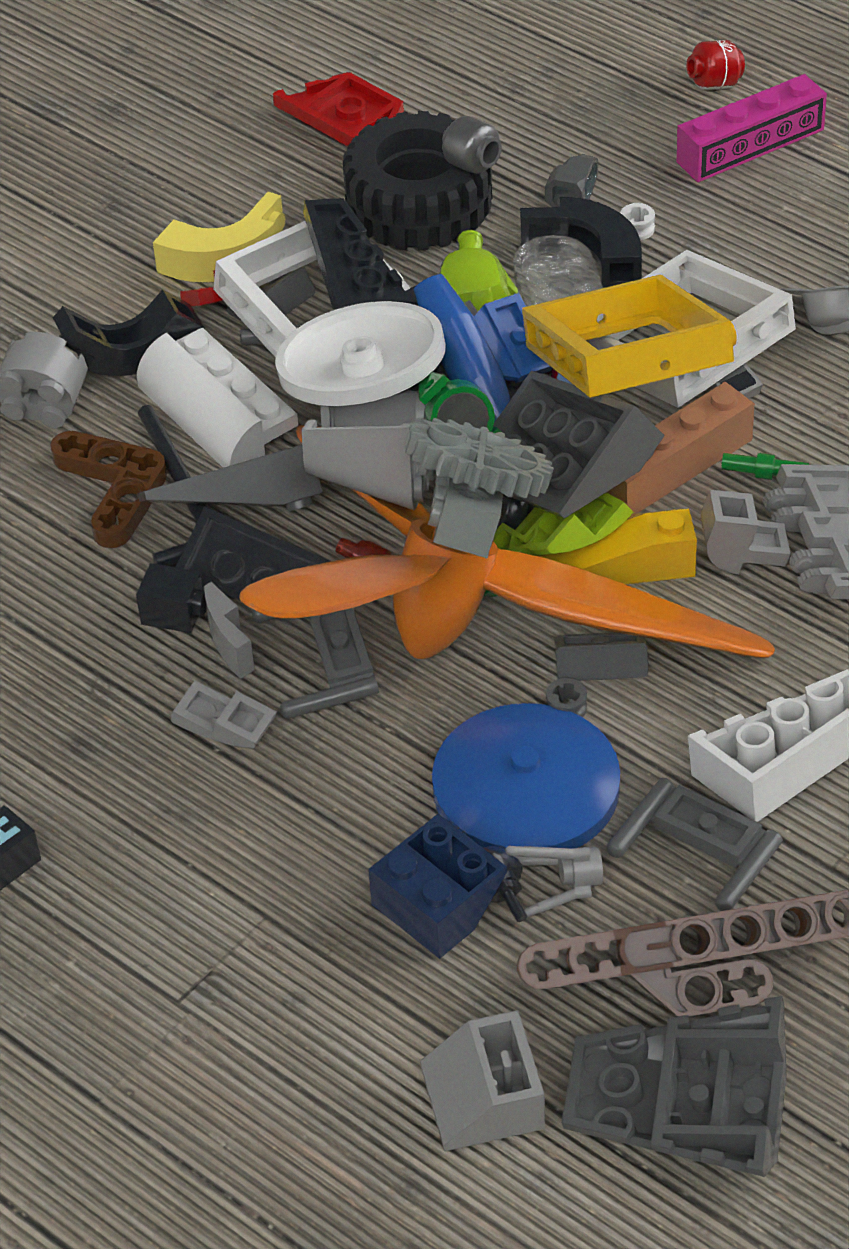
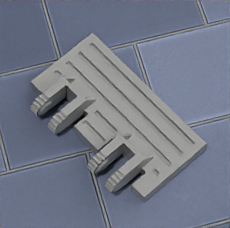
(817, 505)

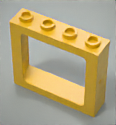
(696, 338)

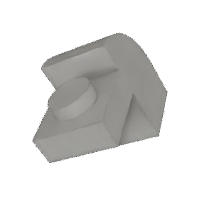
(737, 536)

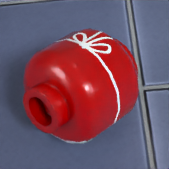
(715, 64)

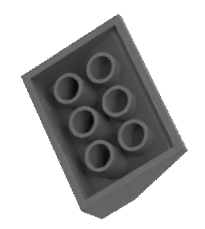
(587, 439)

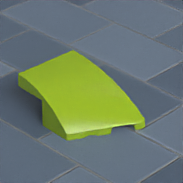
(550, 534)

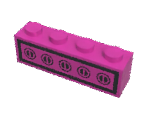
(751, 127)

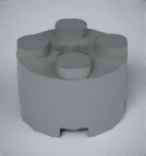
(40, 379)

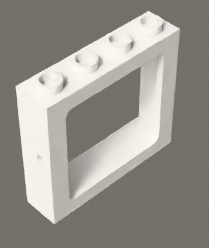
(243, 272)

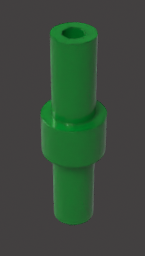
(763, 466)

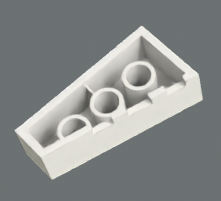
(777, 752)

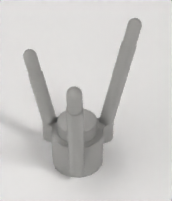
(576, 866)

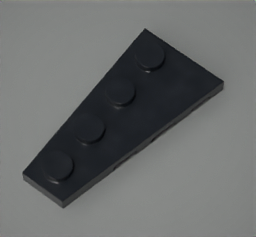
(347, 259)
(238, 554)

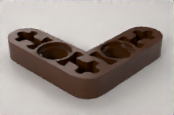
(133, 473)

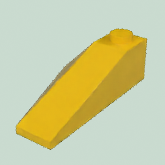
(641, 549)

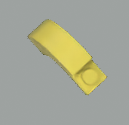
(192, 251)

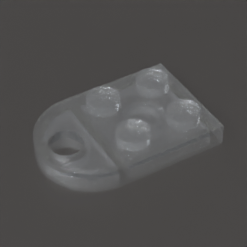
(556, 276)

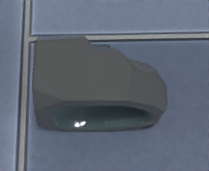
(572, 179)

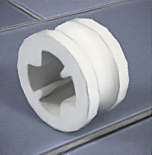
(641, 217)

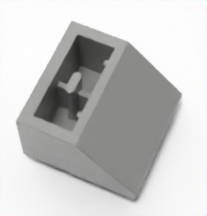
(484, 1083)

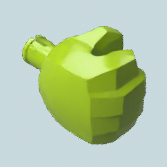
(476, 272)

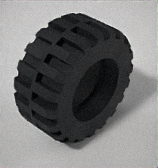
(407, 187)

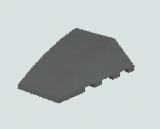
(687, 1087)

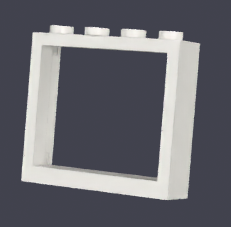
(764, 320)

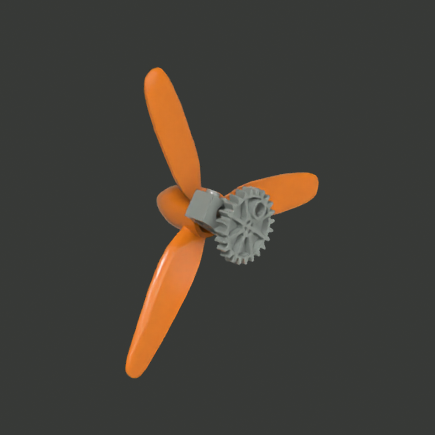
(454, 560)

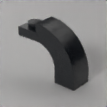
(599, 227)
(119, 347)

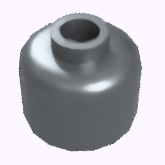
(471, 144)

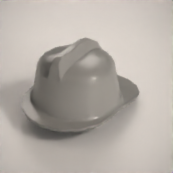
(826, 308)

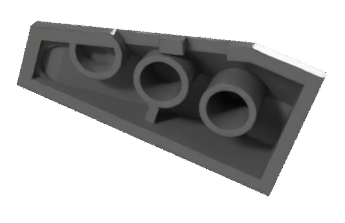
(256, 482)

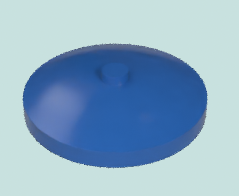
(527, 778)

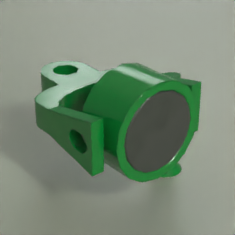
(456, 401)

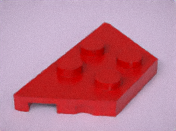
(339, 105)

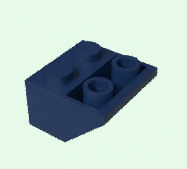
(436, 885)

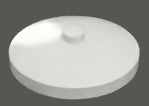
(360, 353)

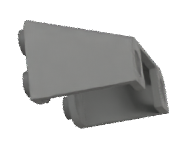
(366, 450)

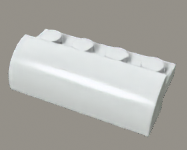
(213, 397)

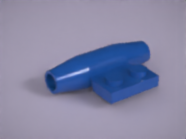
(481, 346)

